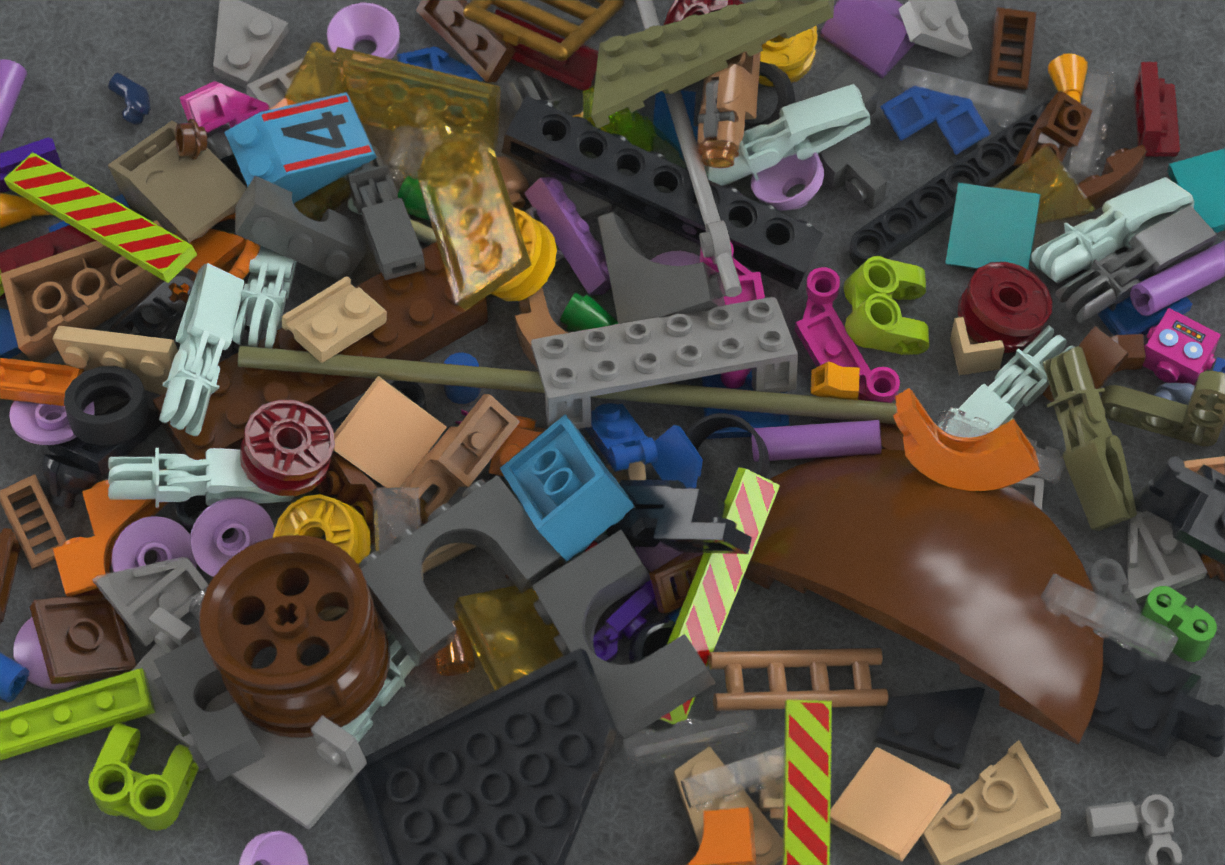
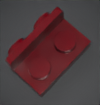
(1156, 113)

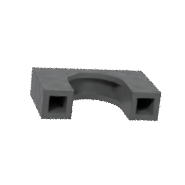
(485, 518)
(576, 600)

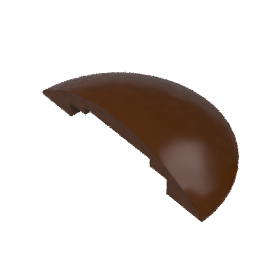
(941, 571)

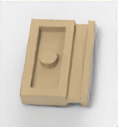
(334, 319)

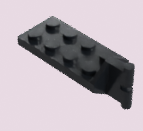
(1190, 503)
(1154, 704)

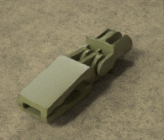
(1091, 452)

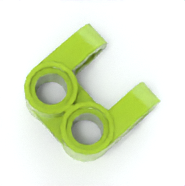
(876, 316)
(138, 788)

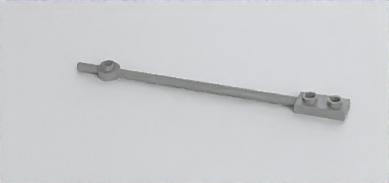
(715, 241)

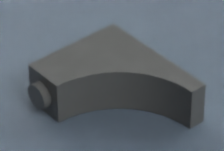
(650, 288)

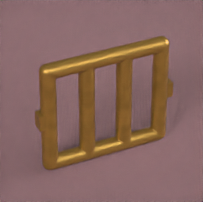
(516, 34)

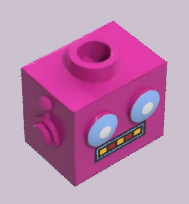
(1180, 348)

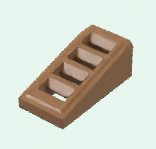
(20, 491)

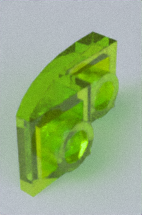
(633, 126)

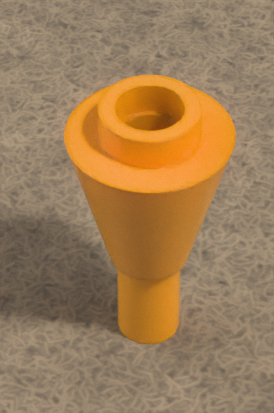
(1069, 74)
(17, 209)

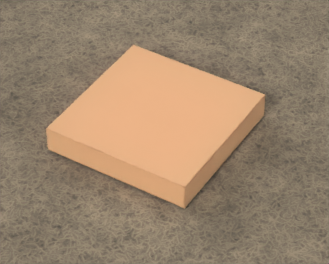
(387, 434)
(889, 803)

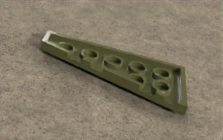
(692, 49)

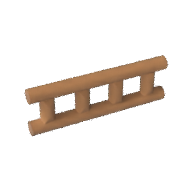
(815, 659)

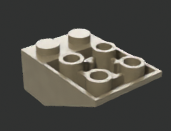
(176, 190)

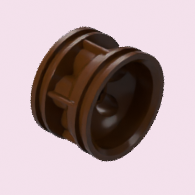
(274, 600)

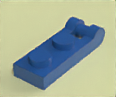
(620, 437)

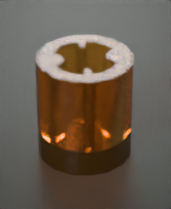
(456, 657)

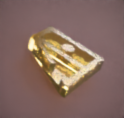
(1050, 179)

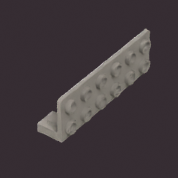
(663, 352)
(296, 773)

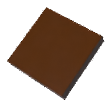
(81, 638)

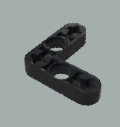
(170, 304)

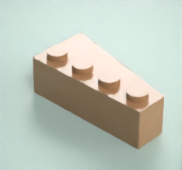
(71, 291)

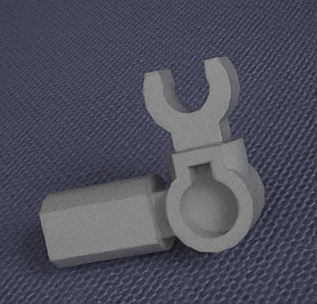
(1152, 816)

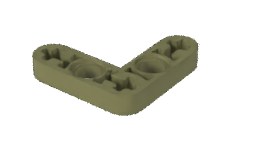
(1193, 423)

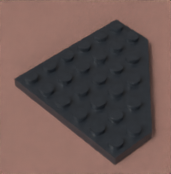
(495, 776)

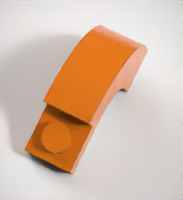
(962, 462)

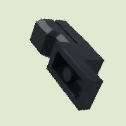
(678, 518)

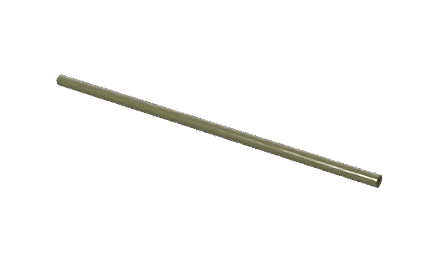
(531, 382)

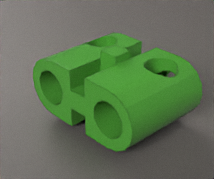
(1185, 622)

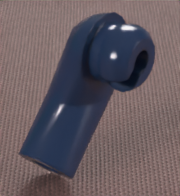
(135, 98)

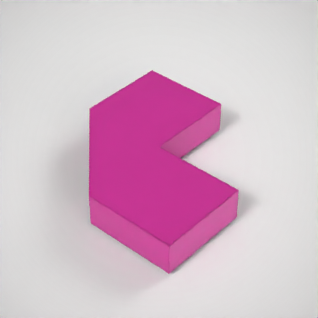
(218, 105)

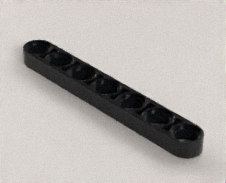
(942, 190)

